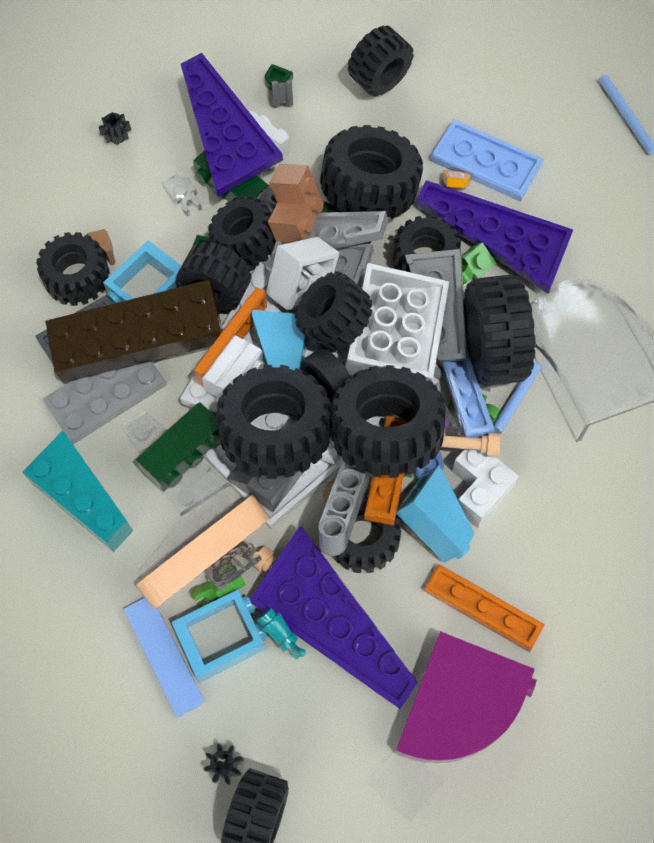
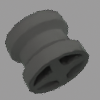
(282, 92)

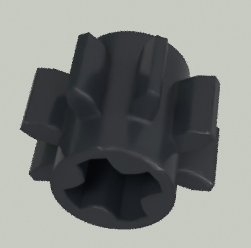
(115, 128)
(221, 754)

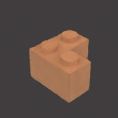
(297, 202)

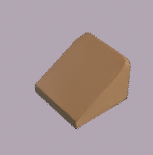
(105, 243)

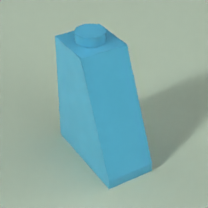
(279, 338)
(437, 516)

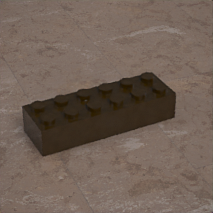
(134, 331)

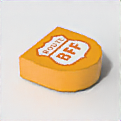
(456, 179)

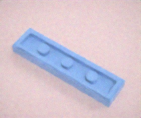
(467, 398)
(164, 657)

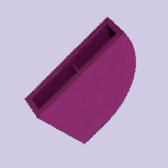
(463, 702)

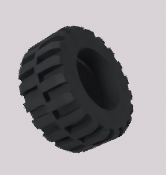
(373, 150)
(499, 329)
(387, 448)
(281, 450)

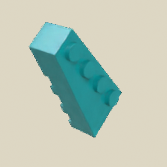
(74, 488)

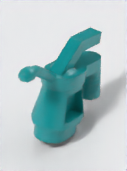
(277, 629)

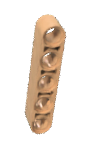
(202, 552)

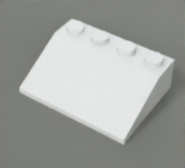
(402, 324)

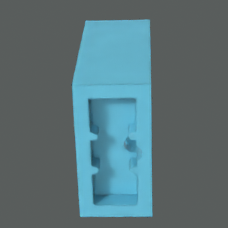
(145, 254)
(205, 671)

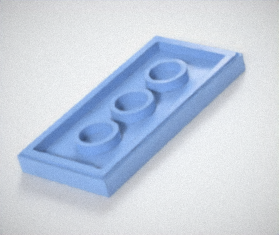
(487, 160)

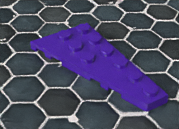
(229, 133)
(512, 237)
(331, 619)

